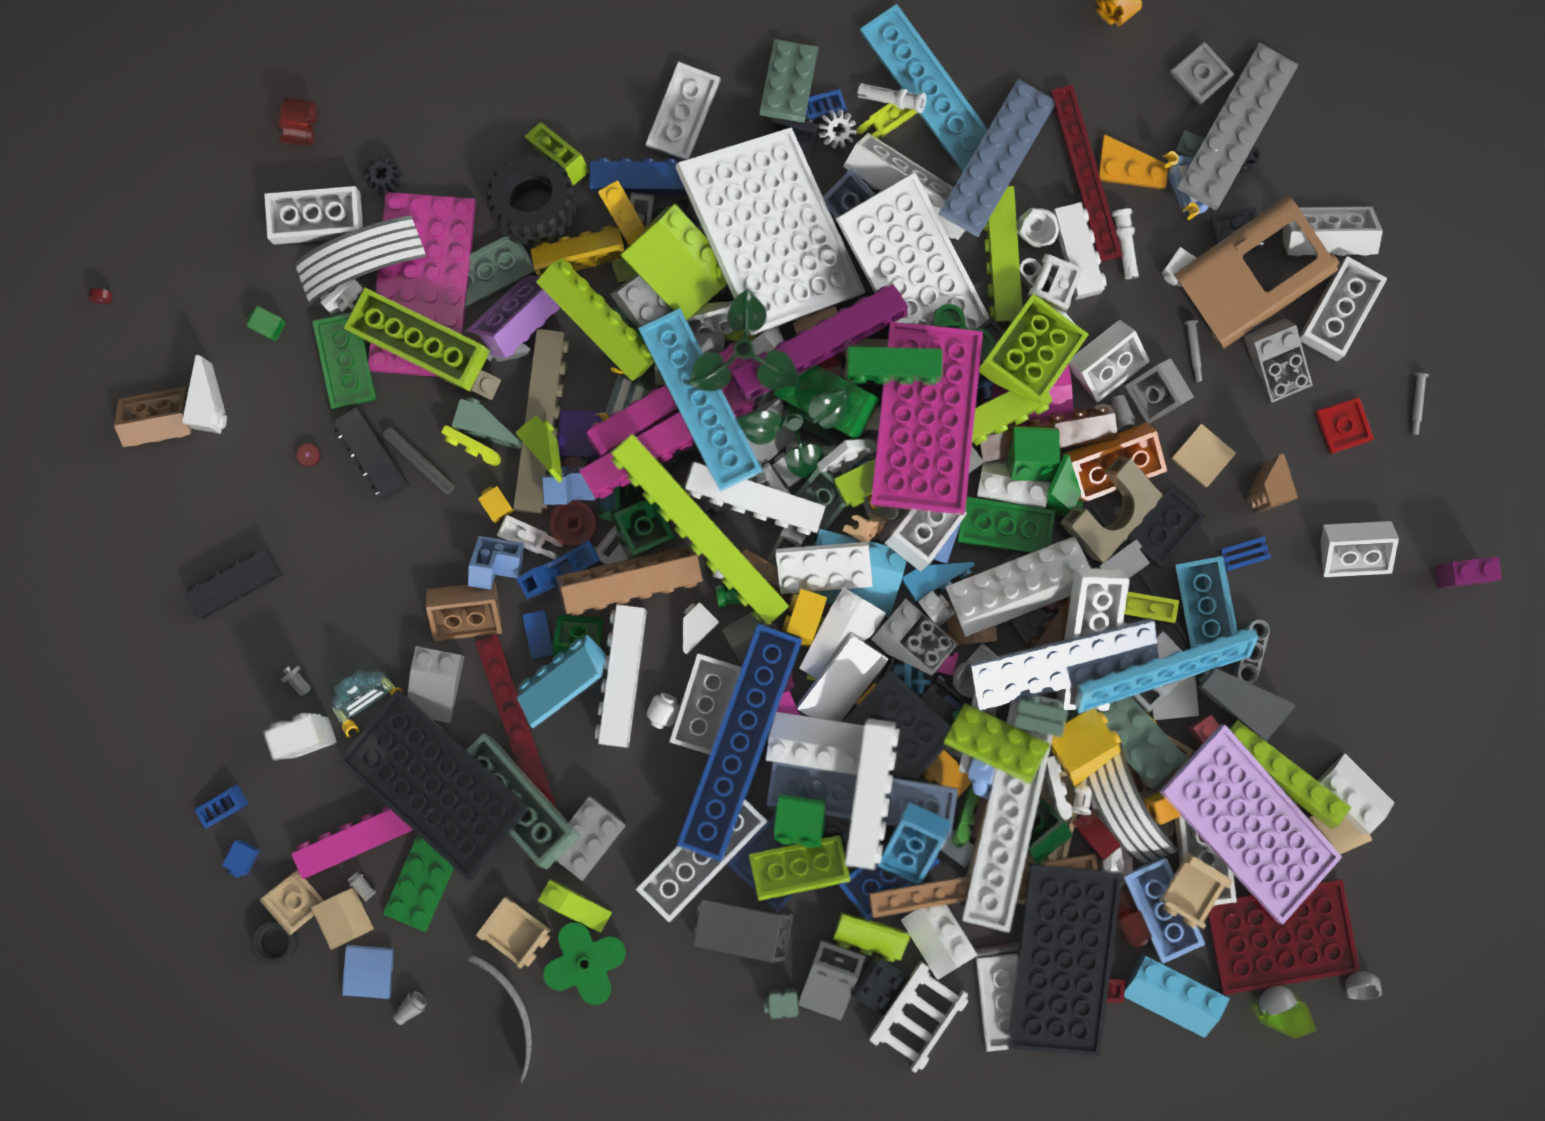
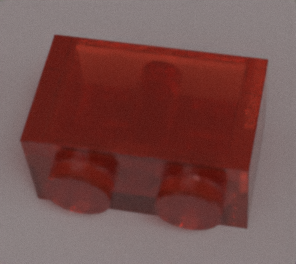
(1133, 927)

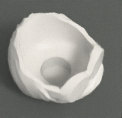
(1038, 227)

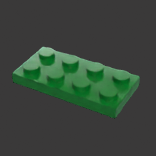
(343, 363)
(1006, 526)
(419, 886)

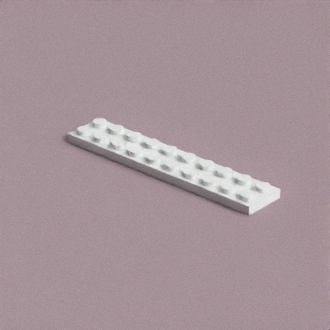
(1004, 841)

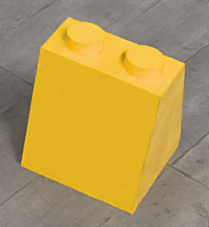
(1085, 745)

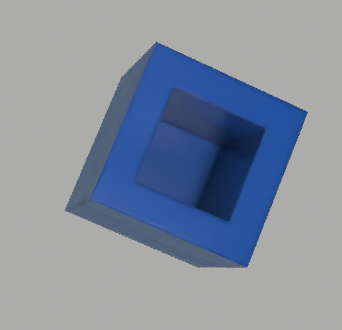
(240, 858)

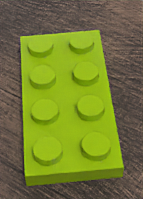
(997, 743)
(799, 868)

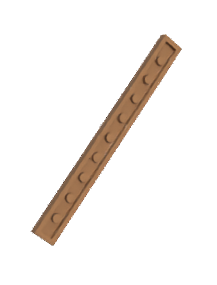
(949, 890)

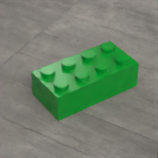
(818, 381)

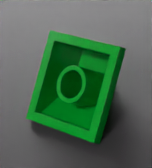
(1064, 490)

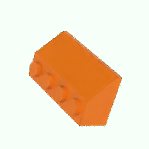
(1092, 460)

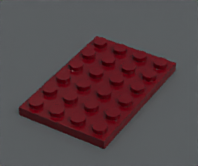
(1261, 953)

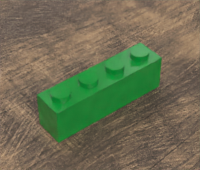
(894, 365)

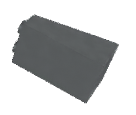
(1244, 702)
(742, 930)

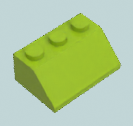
(870, 936)

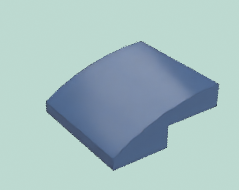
(368, 971)

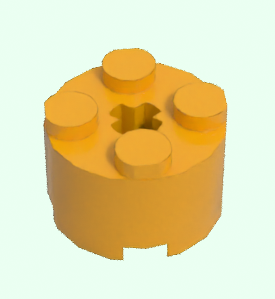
(1117, 10)

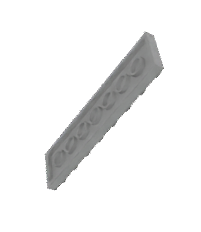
(1237, 126)

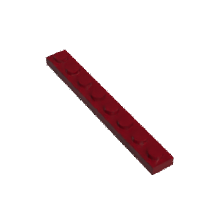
(1086, 172)
(512, 713)

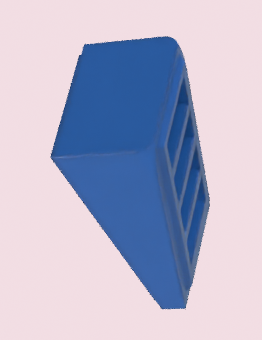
(838, 98)
(235, 800)

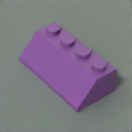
(513, 317)

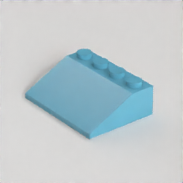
(886, 571)

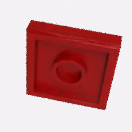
(1344, 425)

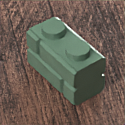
(1041, 717)
(781, 1003)

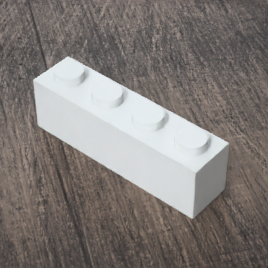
(1078, 249)

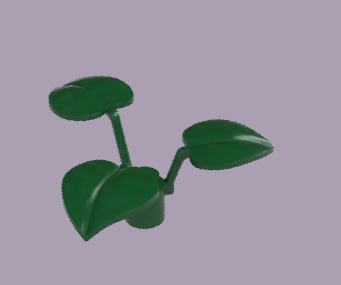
(776, 370)
(802, 461)

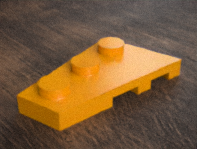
(1129, 166)

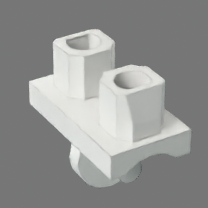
(341, 297)
(770, 478)

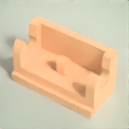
(867, 529)

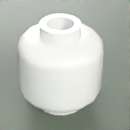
(663, 710)

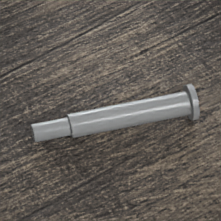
(1194, 349)
(1418, 401)

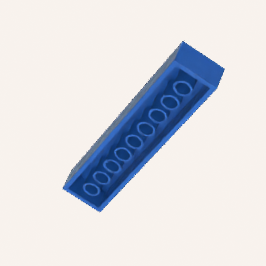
(739, 743)

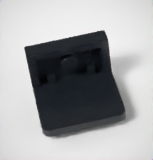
(804, 133)

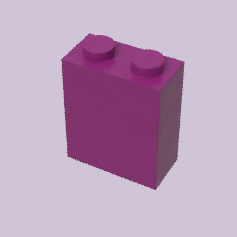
(1468, 572)

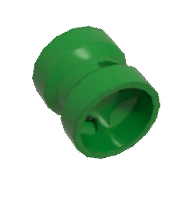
(726, 596)

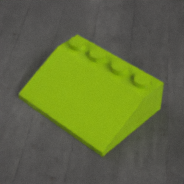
(676, 262)
(1033, 350)

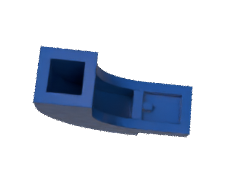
(544, 577)

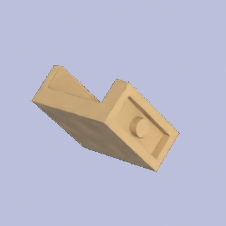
(1194, 891)
(514, 932)

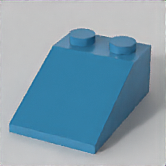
(914, 843)

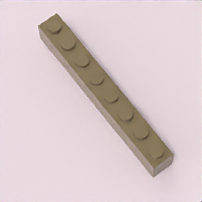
(543, 402)

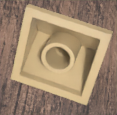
(342, 918)

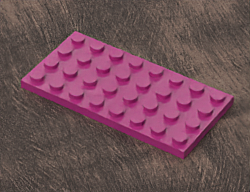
(430, 284)
(928, 427)

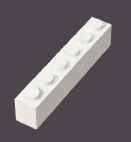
(758, 499)

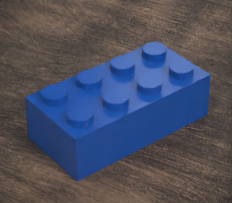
(872, 880)

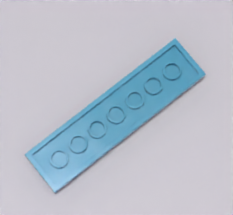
(919, 71)
(703, 411)
(1166, 670)

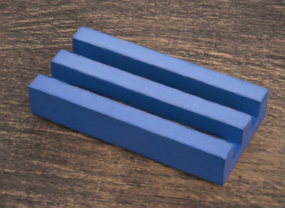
(1264, 548)

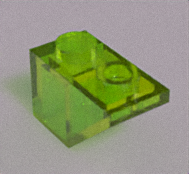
(1292, 1022)

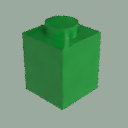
(265, 323)

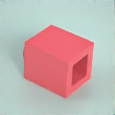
(1203, 729)

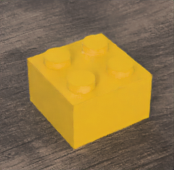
(805, 617)

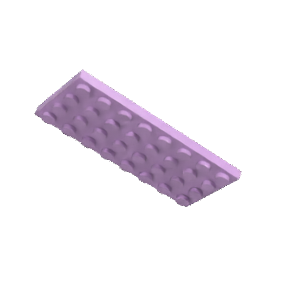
(1251, 824)

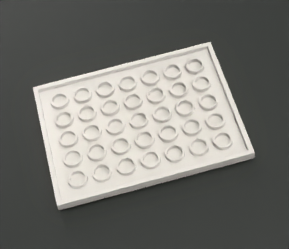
(771, 227)

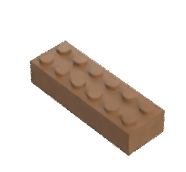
(629, 579)

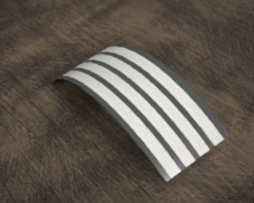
(358, 254)
(1126, 813)
(515, 996)

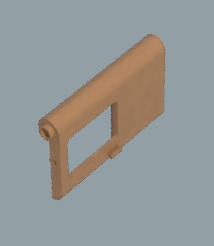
(1228, 290)

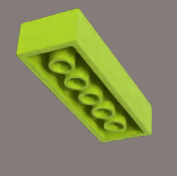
(417, 339)

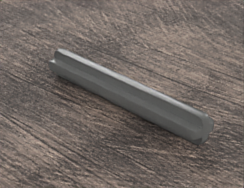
(418, 460)

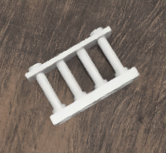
(895, 1015)

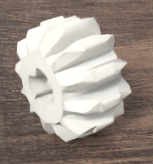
(833, 122)

